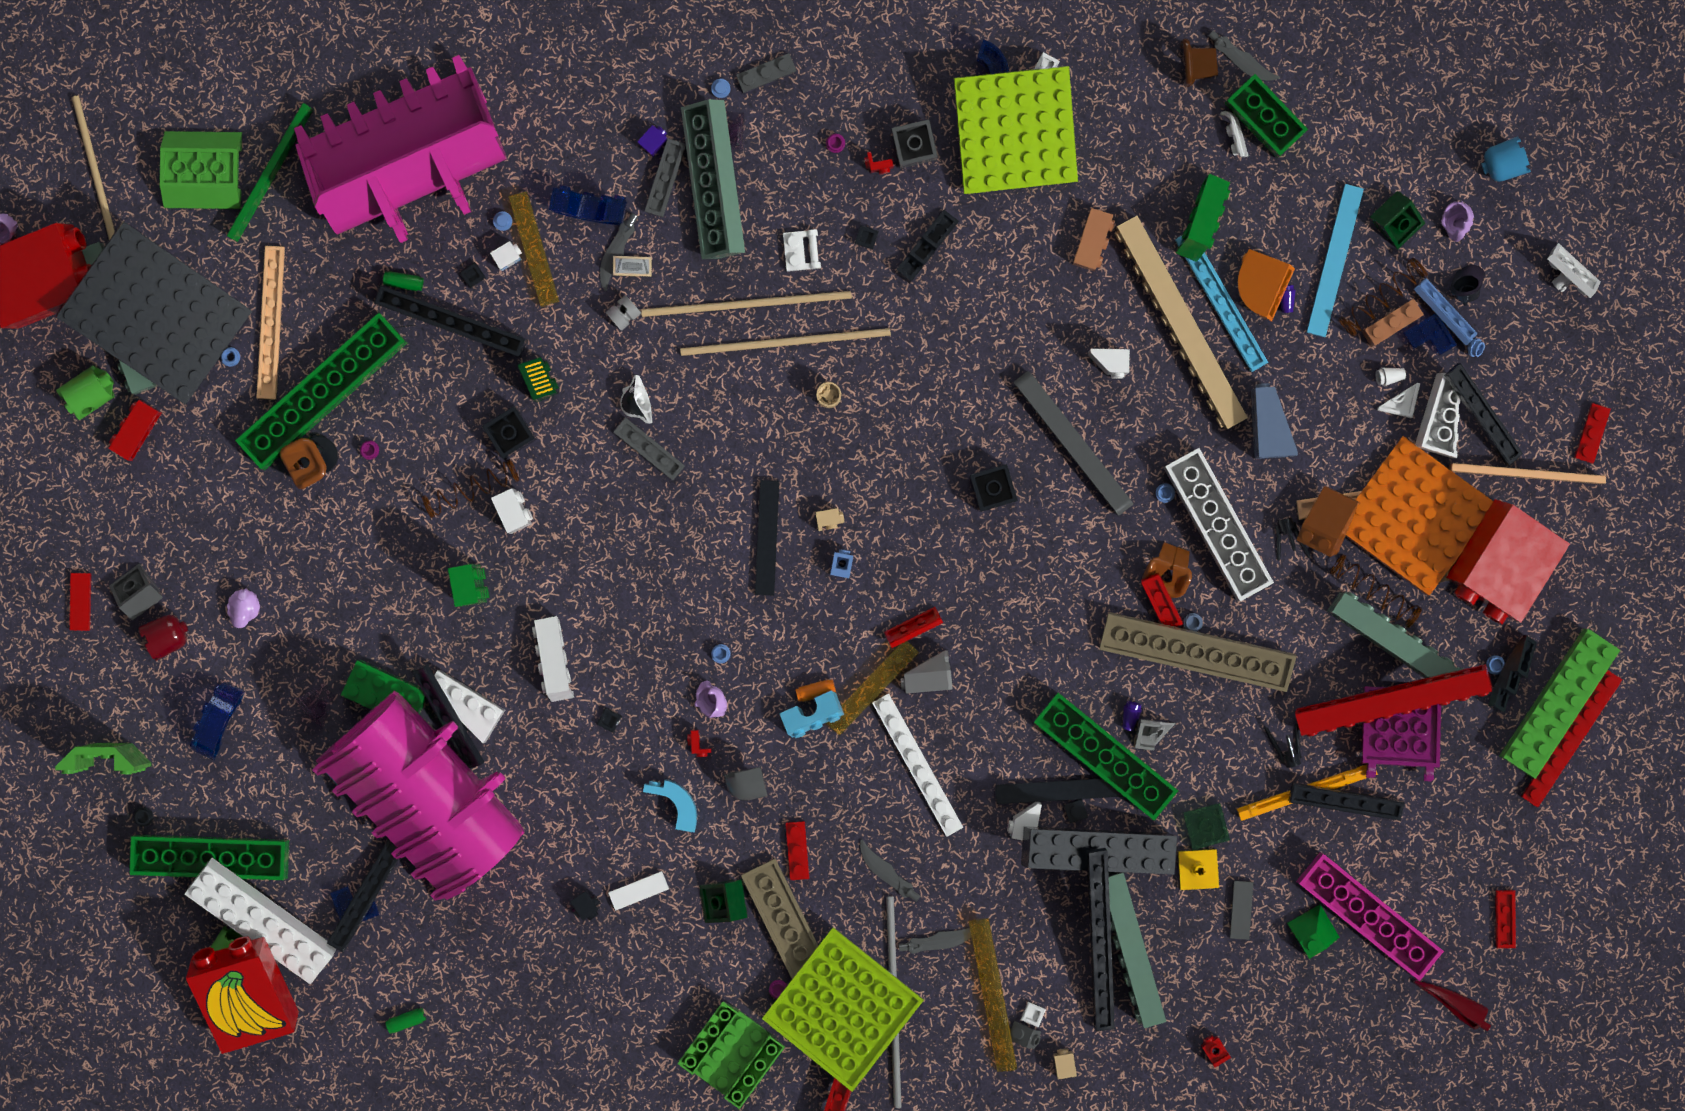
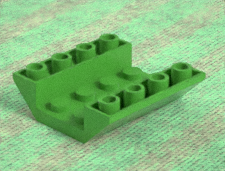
(200, 170)
(126, 756)
(732, 1053)

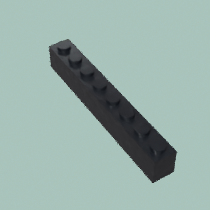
(451, 321)

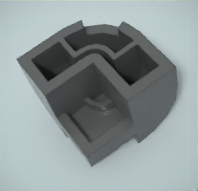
(746, 784)

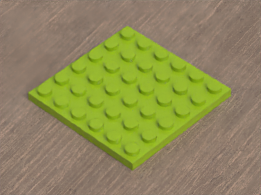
(1016, 129)
(843, 1009)

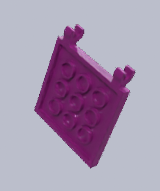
(1403, 740)

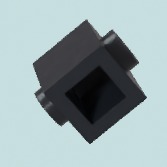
(585, 905)

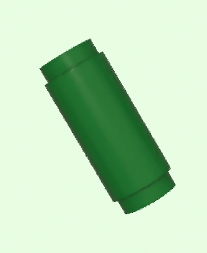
(403, 281)
(405, 1020)

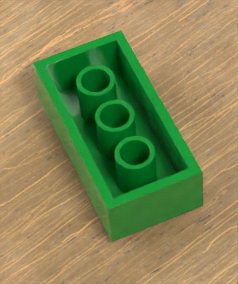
(1266, 116)
(468, 585)
(372, 685)

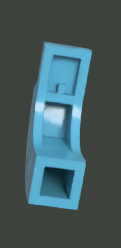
(682, 799)

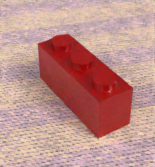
(134, 430)

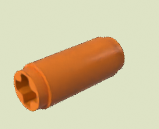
(814, 690)

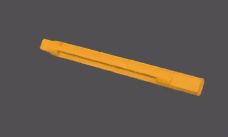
(1281, 800)

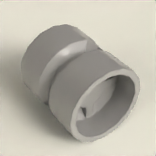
(618, 317)

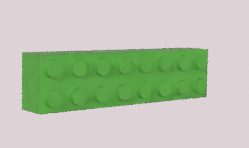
(1559, 703)

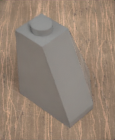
(929, 675)

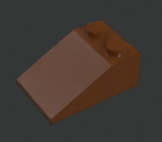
(1328, 522)

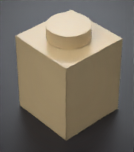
(1064, 1064)

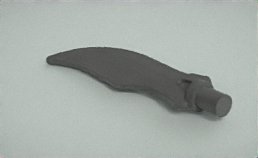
(1241, 59)
(616, 249)
(887, 873)
(940, 940)

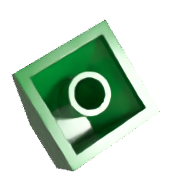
(1313, 931)

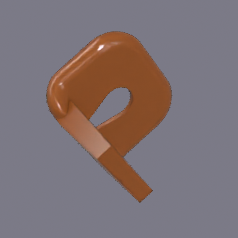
(303, 448)
(1175, 560)

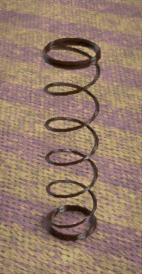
(1422, 272)
(432, 514)
(1417, 611)

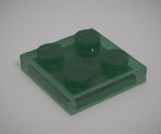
(1206, 826)

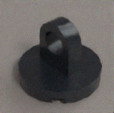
(327, 450)

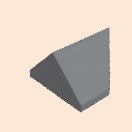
(1150, 733)

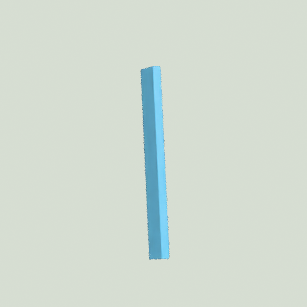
(1334, 260)
(1227, 311)

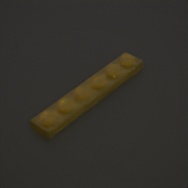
(534, 249)
(874, 686)

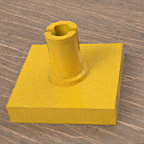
(1198, 869)

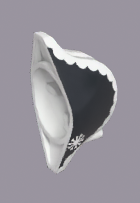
(635, 401)

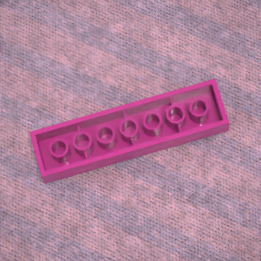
(1369, 916)

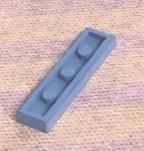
(1445, 311)

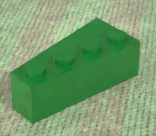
(1204, 218)

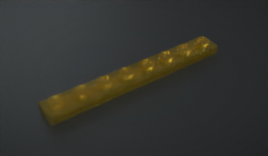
(992, 995)

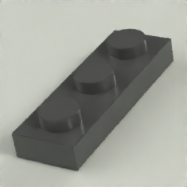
(766, 73)

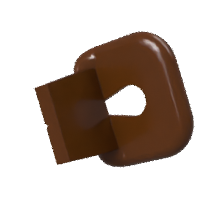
(1199, 62)

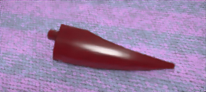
(1463, 1008)

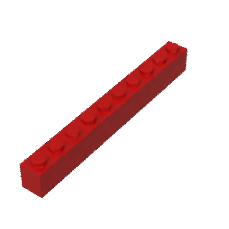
(1393, 700)

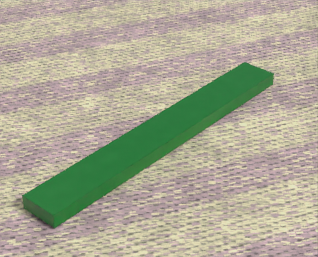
(269, 173)

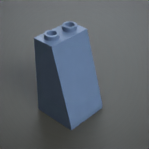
(1270, 428)

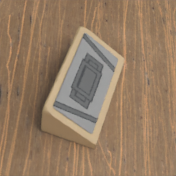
(632, 266)

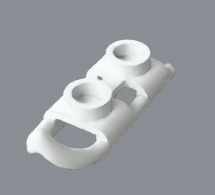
(1234, 130)

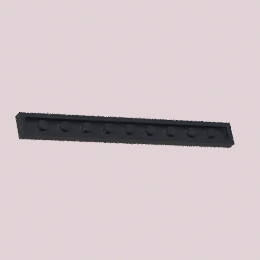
(1100, 939)

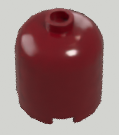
(164, 636)

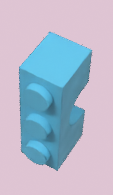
(827, 711)

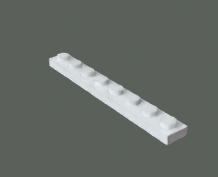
(917, 765)

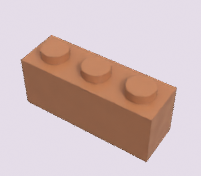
(1093, 240)
(1392, 323)

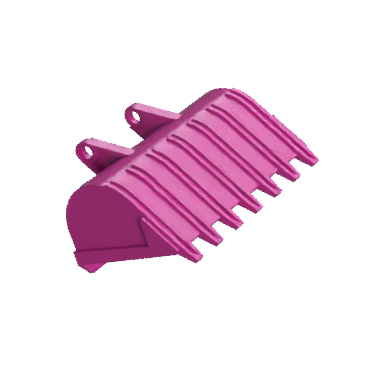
(400, 151)
(422, 796)

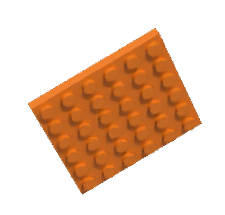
(1416, 516)

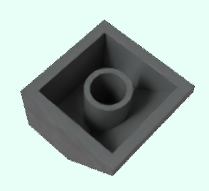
(135, 592)

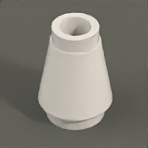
(1387, 376)

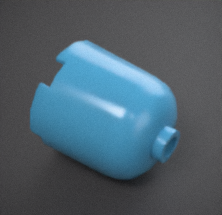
(1505, 160)

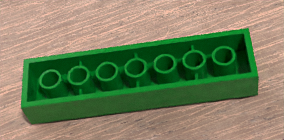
(1106, 756)
(188, 856)

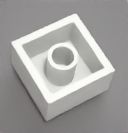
(512, 511)

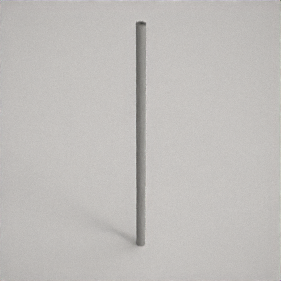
(892, 969)

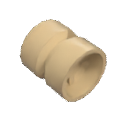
(828, 395)

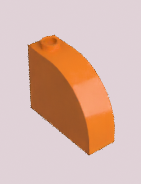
(1263, 283)

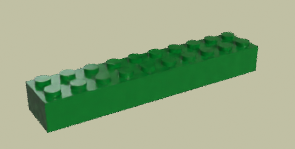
(321, 391)

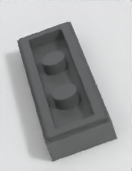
(1241, 910)

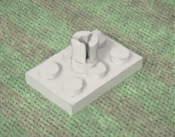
(1572, 272)

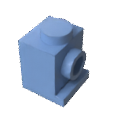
(842, 571)

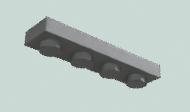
(665, 178)
(649, 449)

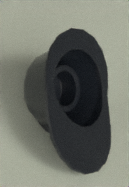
(1467, 283)

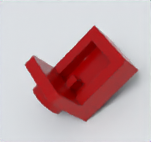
(882, 167)
(694, 741)

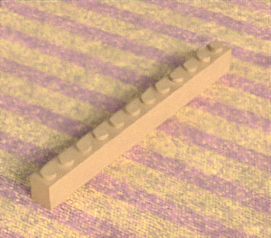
(1181, 323)

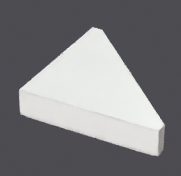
(1403, 403)

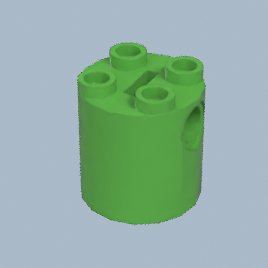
(87, 392)

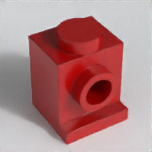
(1219, 1058)

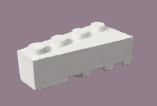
(1440, 420)
(552, 659)
(472, 708)

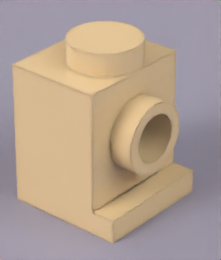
(829, 518)

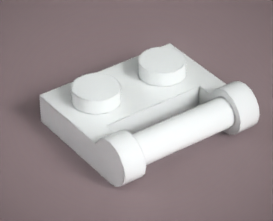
(795, 250)

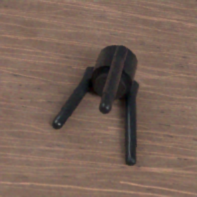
(1288, 527)
(1292, 756)

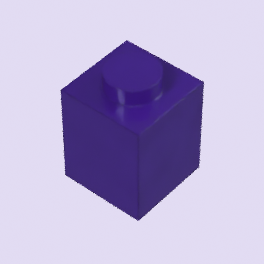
(653, 140)

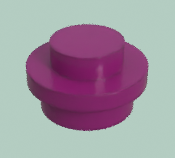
(835, 143)
(369, 450)
(777, 988)

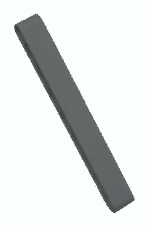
(1073, 442)

